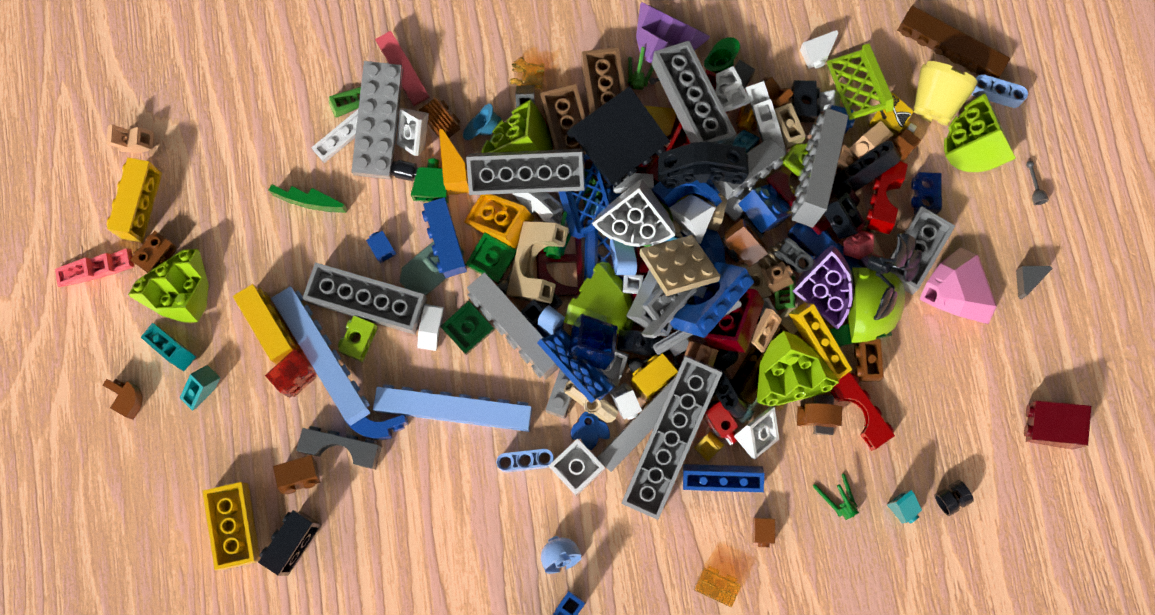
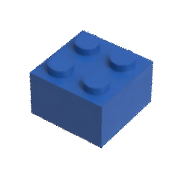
(765, 208)

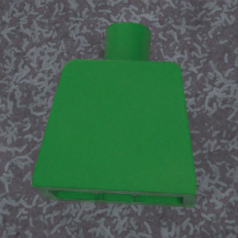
(429, 183)

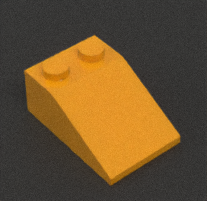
(453, 167)
(499, 218)

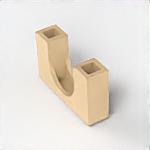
(532, 240)

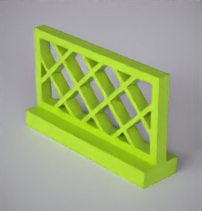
(876, 78)

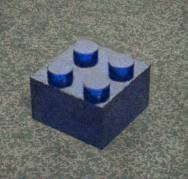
(593, 342)

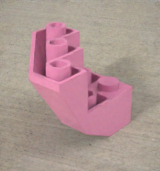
(961, 287)

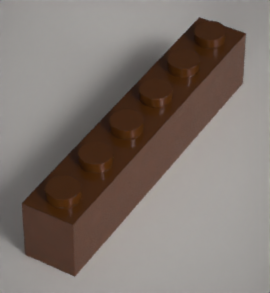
(952, 43)

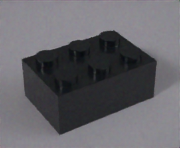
(289, 543)

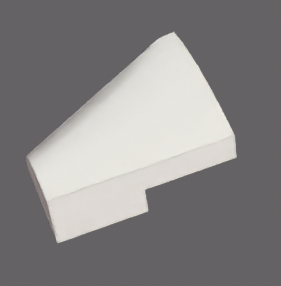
(730, 90)

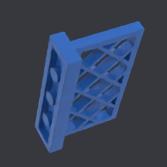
(570, 203)
(591, 251)
(586, 378)

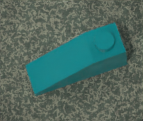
(168, 347)

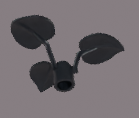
(883, 265)

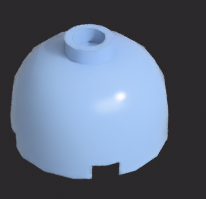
(559, 553)

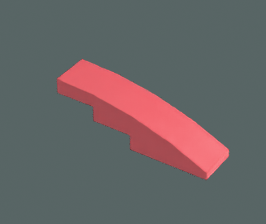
(394, 55)
(94, 268)

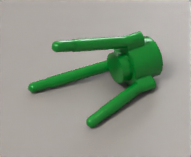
(556, 252)
(847, 508)

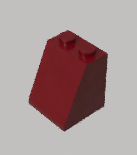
(1058, 424)

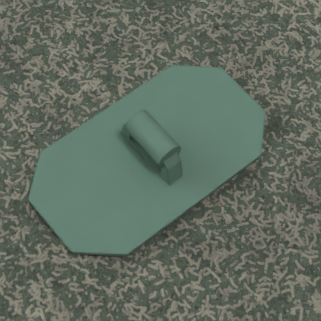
(422, 272)

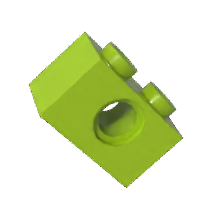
(359, 349)

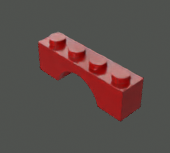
(883, 214)
(876, 430)

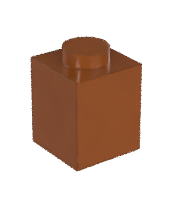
(763, 531)

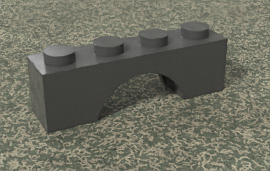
(316, 442)

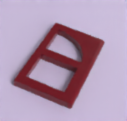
(780, 183)
(560, 289)

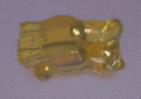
(530, 73)

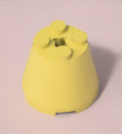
(942, 91)

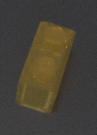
(717, 587)

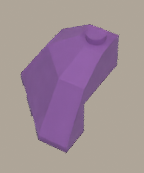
(661, 31)

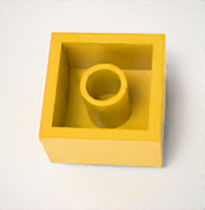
(653, 376)

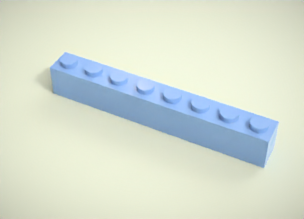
(322, 358)
(453, 409)

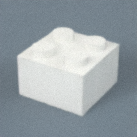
(576, 467)

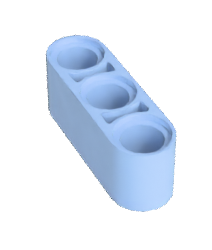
(1007, 91)
(623, 258)
(549, 322)
(516, 457)

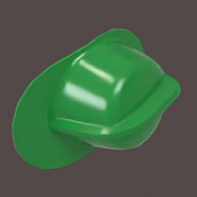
(722, 55)

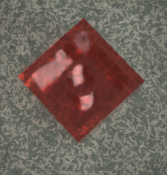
(291, 374)

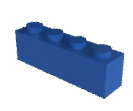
(444, 237)
(816, 244)
(723, 478)

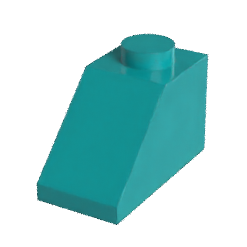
(199, 386)
(905, 507)

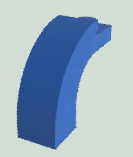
(672, 195)
(379, 430)

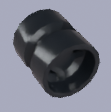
(954, 497)

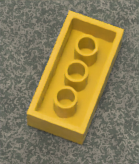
(134, 200)
(265, 323)
(231, 526)

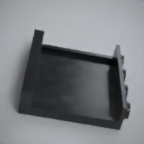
(620, 137)

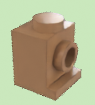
(778, 276)

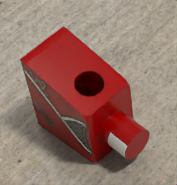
(714, 416)

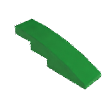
(313, 200)

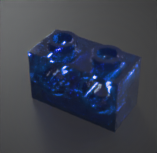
(932, 194)

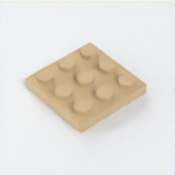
(679, 265)

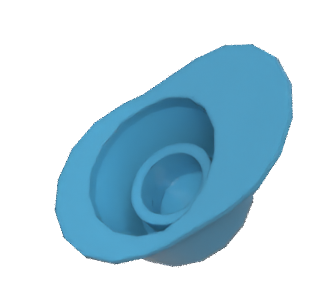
(482, 123)

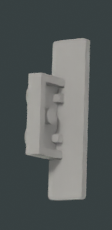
(663, 308)

